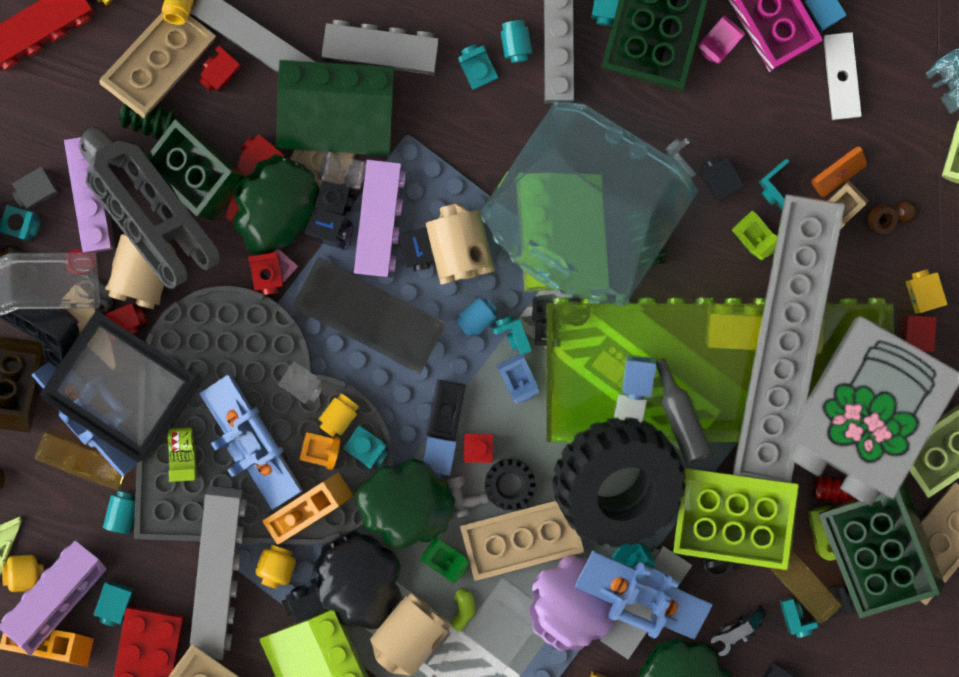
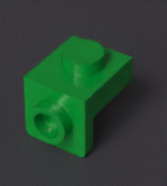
(445, 560)

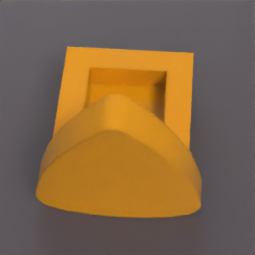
(321, 450)

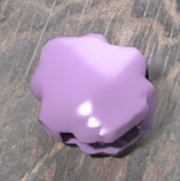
(564, 613)

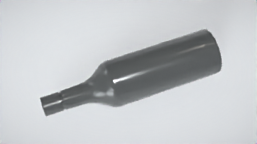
(683, 418)

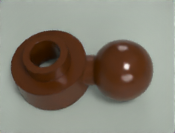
(904, 212)

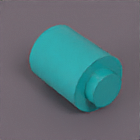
(120, 513)

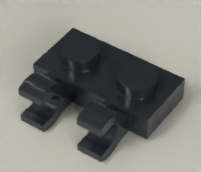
(741, 629)

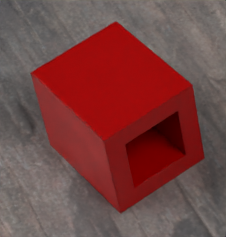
(919, 332)
(478, 447)

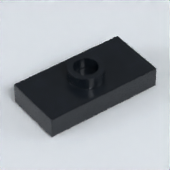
(446, 409)

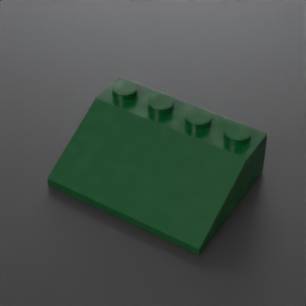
(654, 40)
(335, 107)
(882, 552)

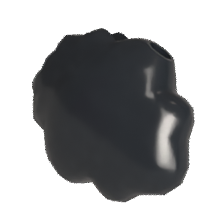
(357, 580)

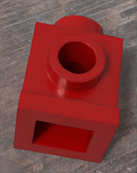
(219, 71)
(266, 261)
(129, 317)

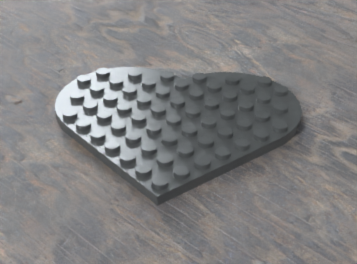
(255, 342)

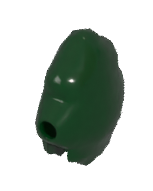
(274, 204)
(405, 503)
(683, 660)

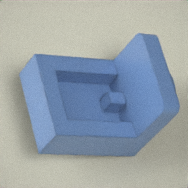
(518, 378)

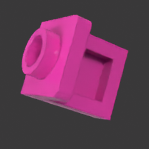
(720, 40)

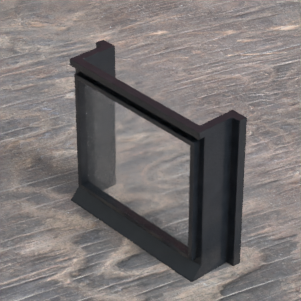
(119, 387)

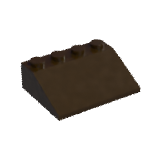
(17, 385)

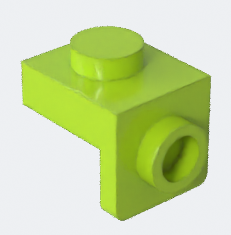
(756, 236)

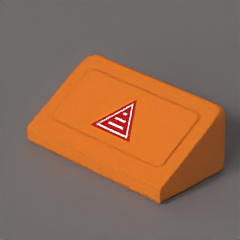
(839, 172)

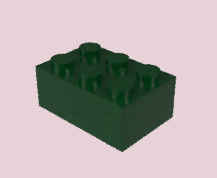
(195, 170)

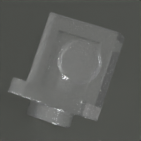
(673, 150)
(342, 170)
(301, 383)

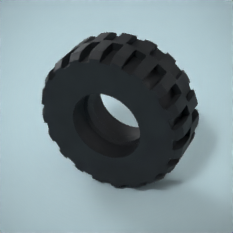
(602, 452)

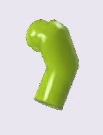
(466, 608)

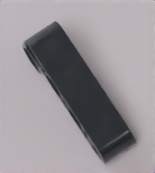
(49, 327)

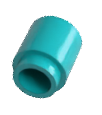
(516, 41)

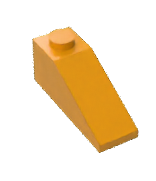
(308, 508)
(58, 646)

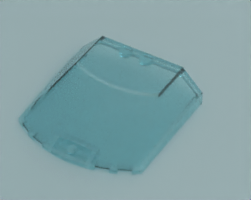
(587, 205)

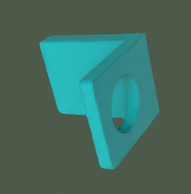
(770, 192)
(30, 226)

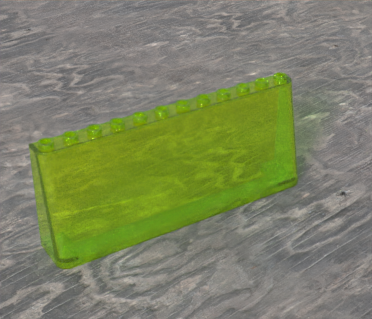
(705, 347)

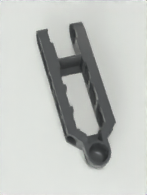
(147, 239)

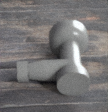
(463, 504)

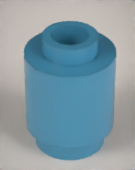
(477, 317)

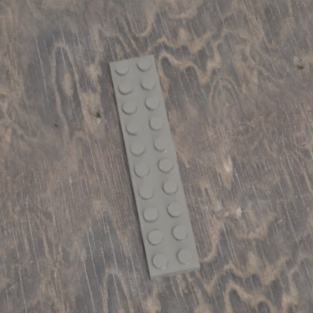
(788, 336)

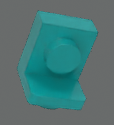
(477, 66)
(517, 337)
(366, 447)
(633, 554)
(792, 613)

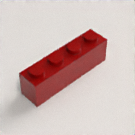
(39, 24)

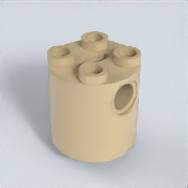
(459, 244)
(133, 276)
(408, 636)

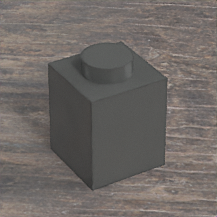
(34, 188)

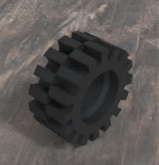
(527, 484)

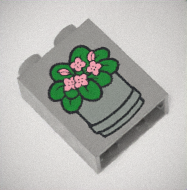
(871, 411)

